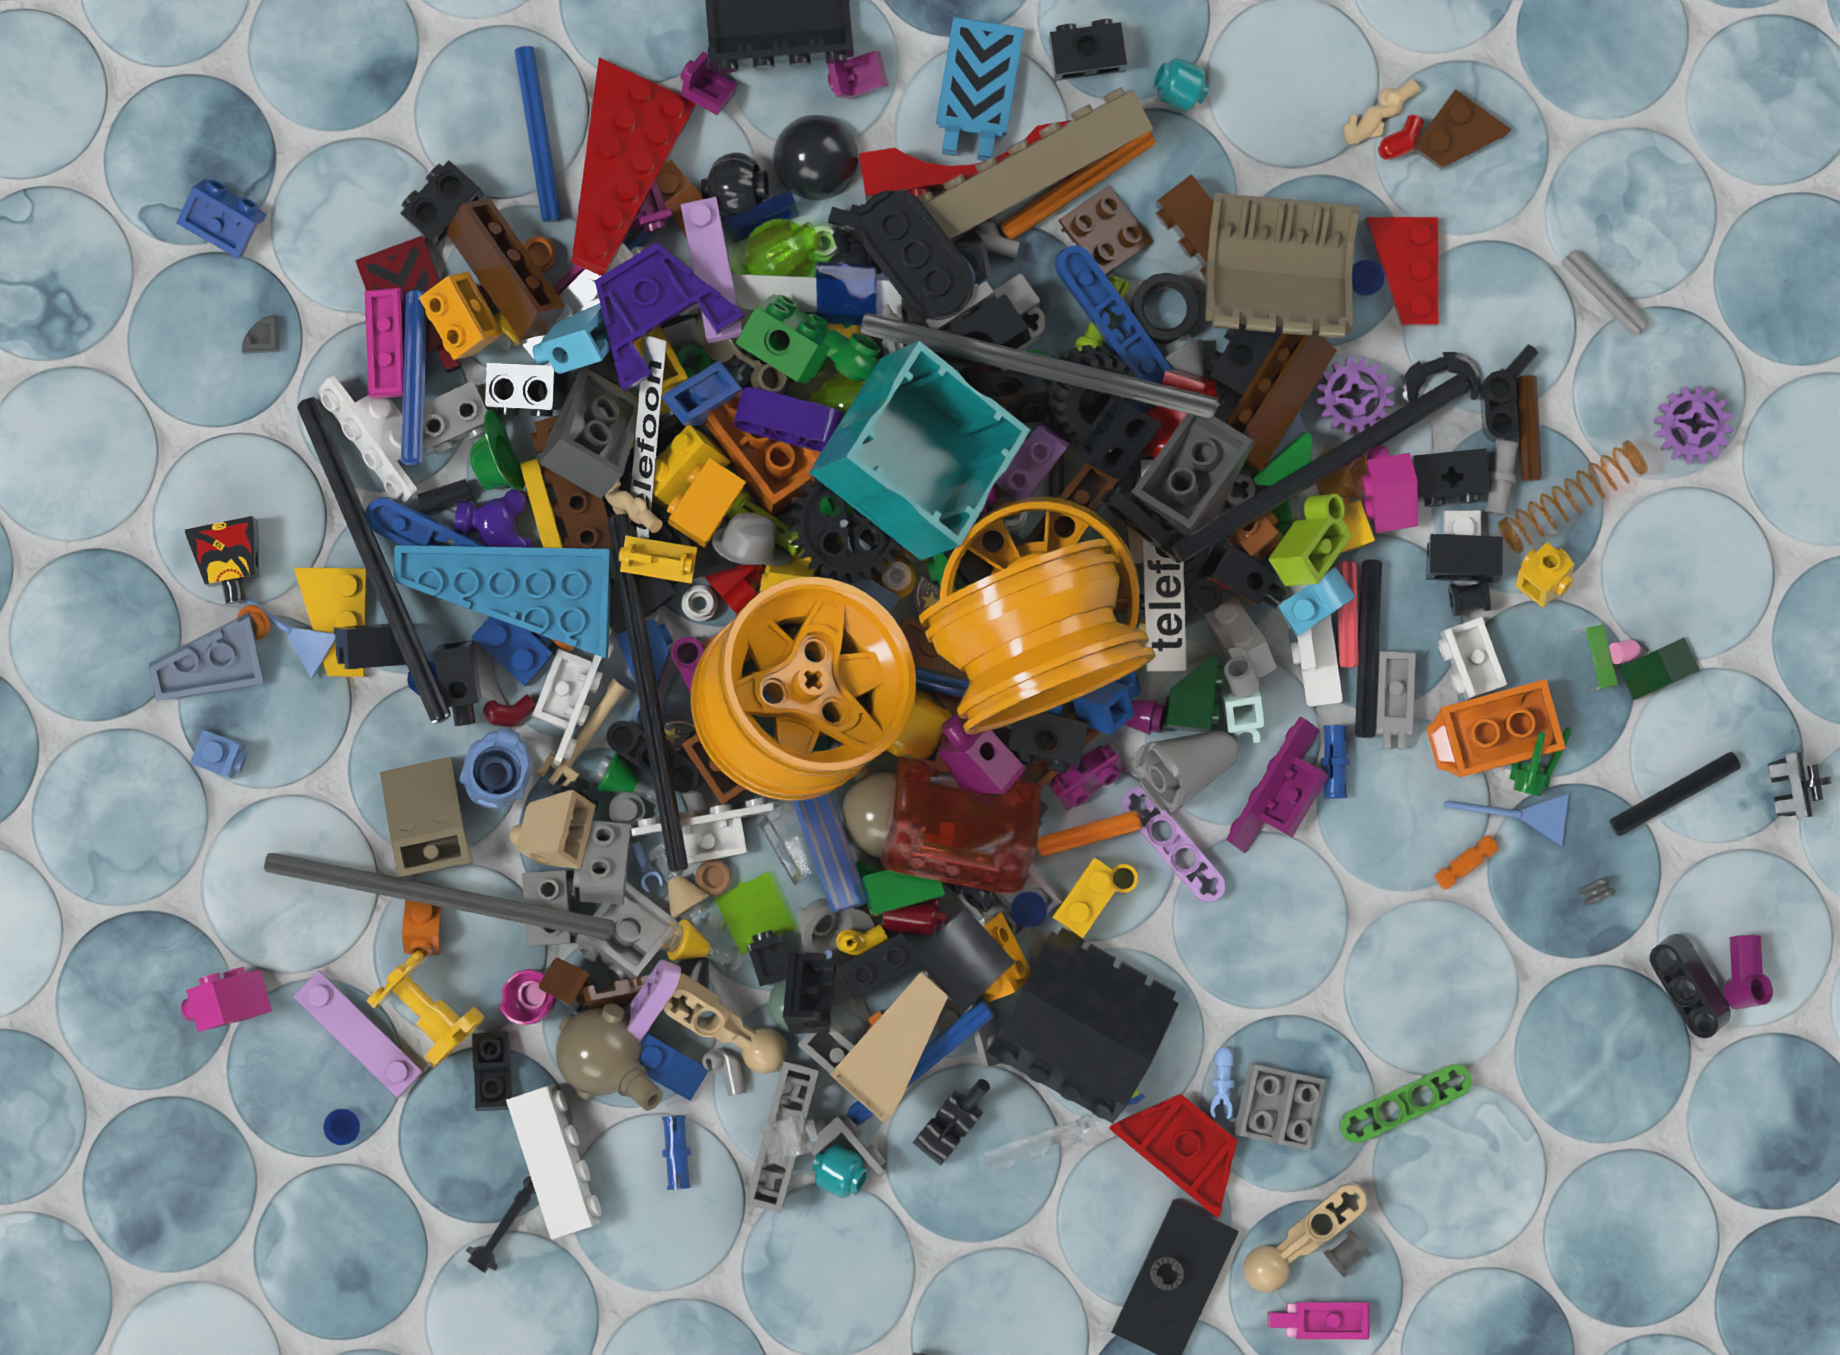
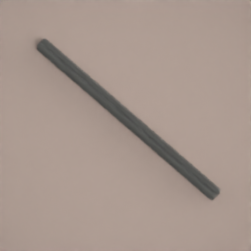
(1040, 365)
(439, 896)

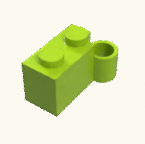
(1312, 543)

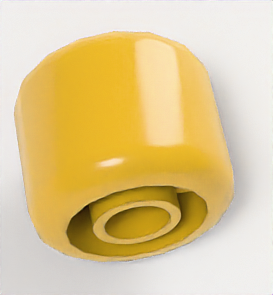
(922, 729)

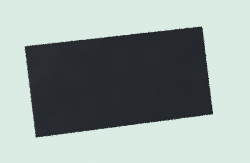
(1166, 1318)

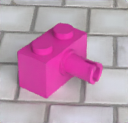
(1390, 490)
(226, 1000)

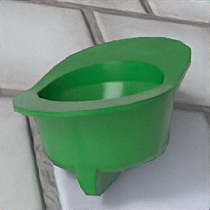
(494, 457)

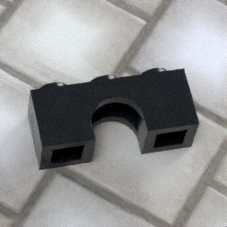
(994, 323)

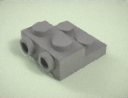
(635, 937)

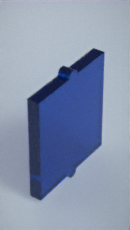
(845, 292)

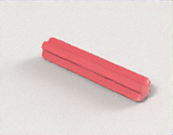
(1348, 620)

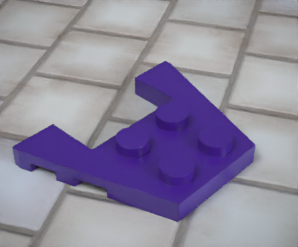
(646, 295)

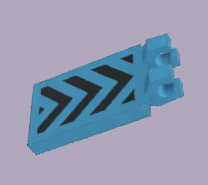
(978, 83)

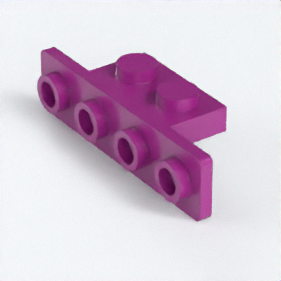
(1284, 790)

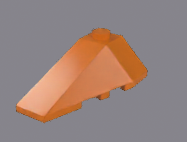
(768, 466)

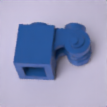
(1110, 705)

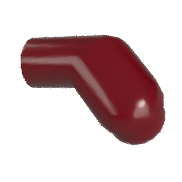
(507, 715)

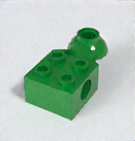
(808, 344)

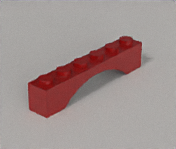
(897, 171)

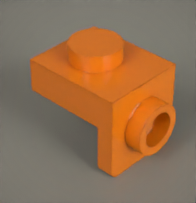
(421, 928)

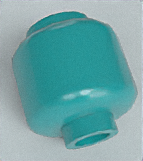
(1181, 84)
(840, 1171)

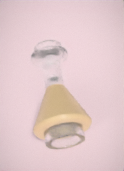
(684, 897)

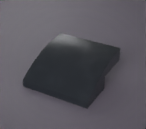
(964, 959)

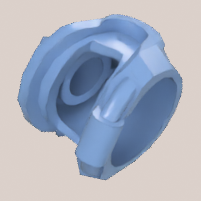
(497, 769)

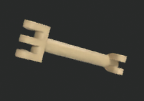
(615, 692)

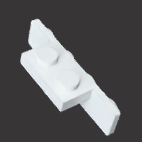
(376, 431)
(1318, 661)
(565, 693)
(713, 834)

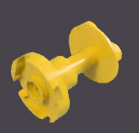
(436, 1019)

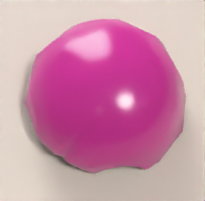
(523, 999)

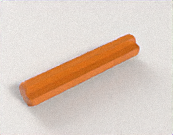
(1089, 833)

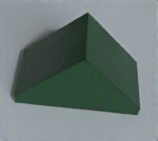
(1658, 668)

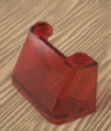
(960, 832)

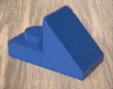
(702, 394)

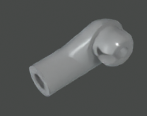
(726, 1066)

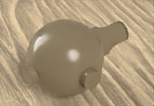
(866, 810)
(603, 1057)

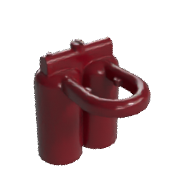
(915, 919)

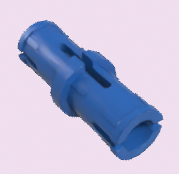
(1335, 761)
(676, 1152)

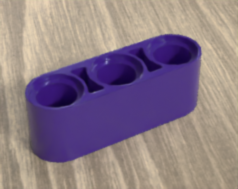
(786, 418)

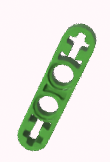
(1407, 1108)

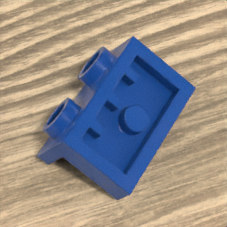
(220, 217)
(514, 648)

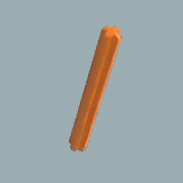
(1075, 186)

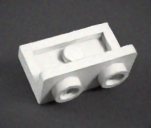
(1472, 659)

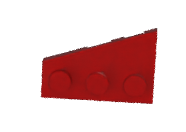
(1410, 264)

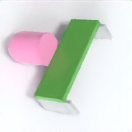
(1606, 655)

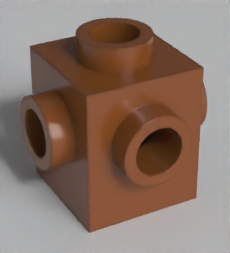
(1258, 537)

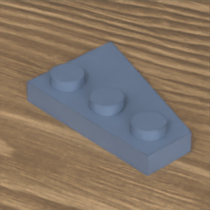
(210, 663)

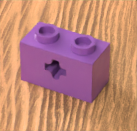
(1034, 461)

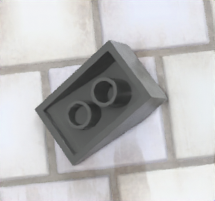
(592, 434)
(1193, 473)

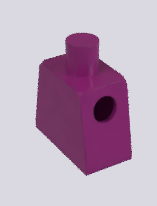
(978, 760)

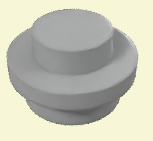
(627, 809)

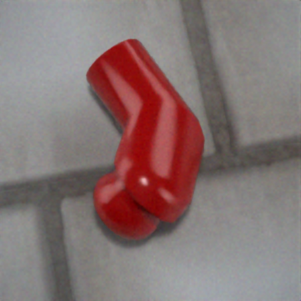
(1402, 141)

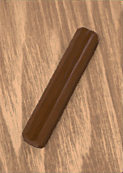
(1529, 428)

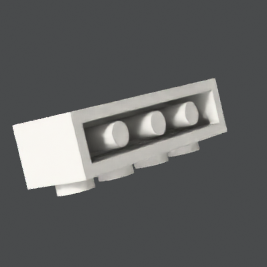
(554, 1161)

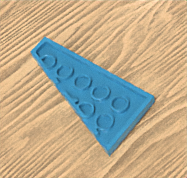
(537, 589)

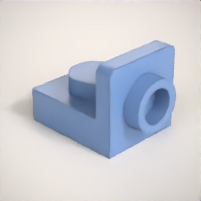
(219, 754)

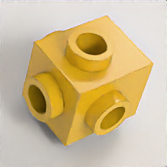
(1545, 574)

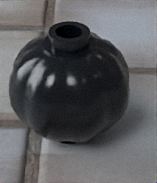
(735, 183)

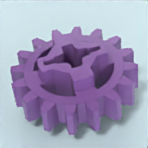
(1352, 380)
(1690, 440)

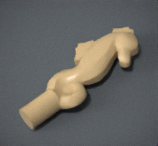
(1371, 122)
(635, 508)

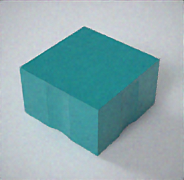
(919, 451)

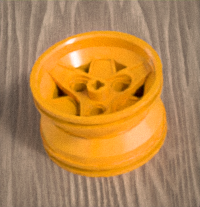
(831, 618)
(1036, 635)

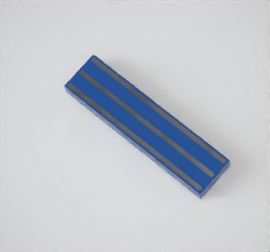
(830, 853)

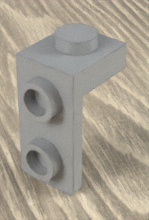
(828, 1132)

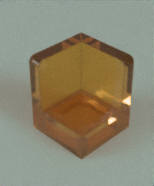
(1345, 481)

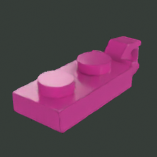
(1323, 1320)

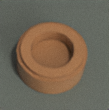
(713, 877)

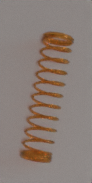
(1629, 451)

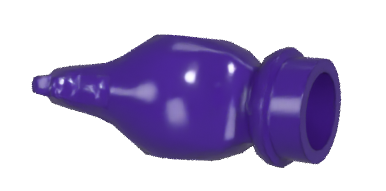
(495, 519)

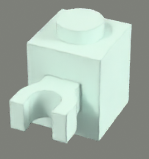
(1241, 713)

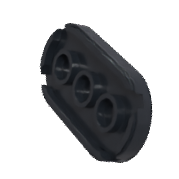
(915, 255)

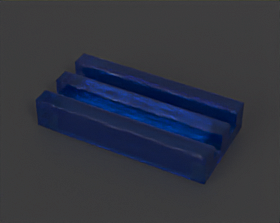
(778, 207)

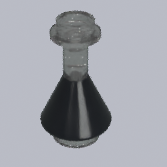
(699, 967)

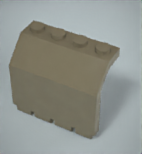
(1280, 265)

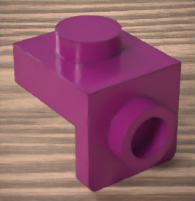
(857, 76)
(706, 86)
(652, 212)

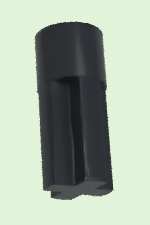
(444, 496)

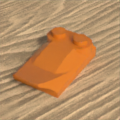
(1495, 730)

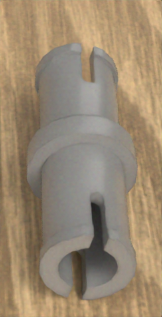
(1501, 477)

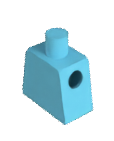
(574, 341)

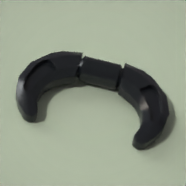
(1452, 361)

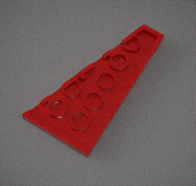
(627, 146)

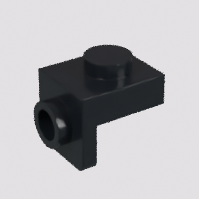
(768, 957)

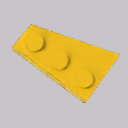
(334, 600)

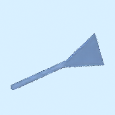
(309, 644)
(1544, 817)

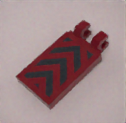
(407, 268)

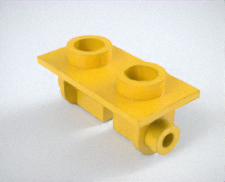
(658, 559)

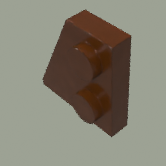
(1458, 132)
(620, 994)

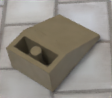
(425, 818)

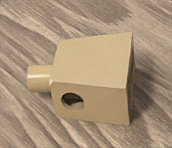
(555, 830)

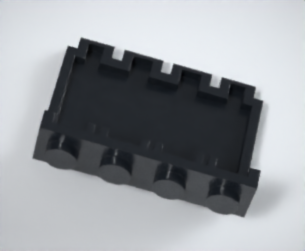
(777, 32)
(1085, 1025)

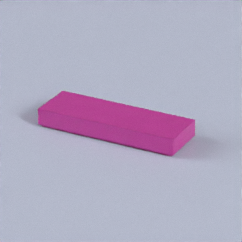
(385, 342)

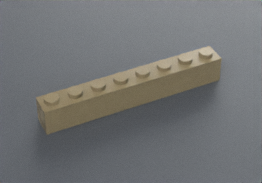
(1038, 164)

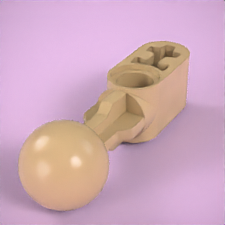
(761, 1048)
(1268, 1266)

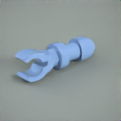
(1224, 1060)

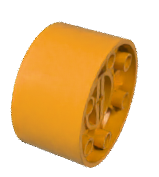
(1011, 555)

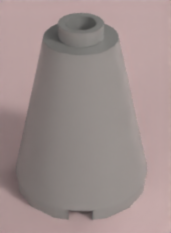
(1184, 766)

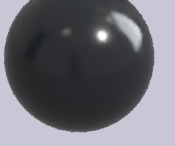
(815, 157)

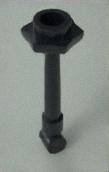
(482, 1256)

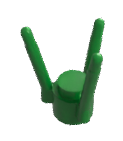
(1531, 777)

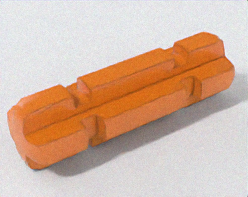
(1466, 862)

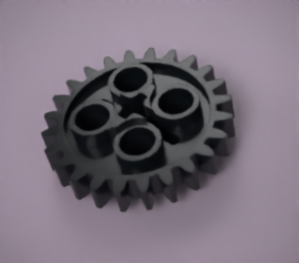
(814, 526)

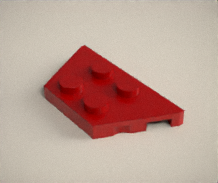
(1183, 1147)

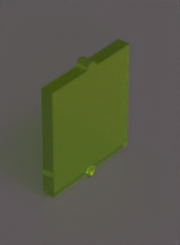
(753, 910)

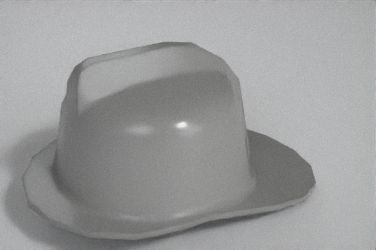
(750, 541)
(821, 927)

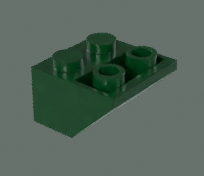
(1191, 701)

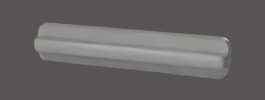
(1604, 292)

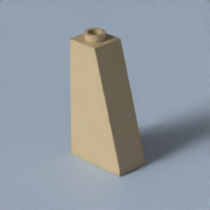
(889, 1052)

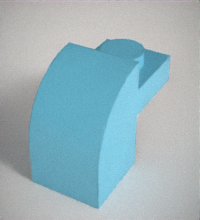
(1316, 602)

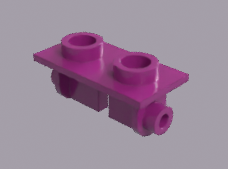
(1102, 769)

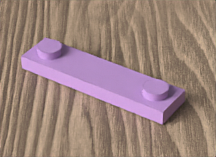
(710, 257)
(358, 1034)

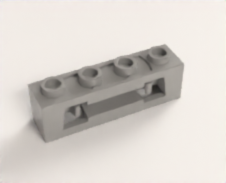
(791, 1099)

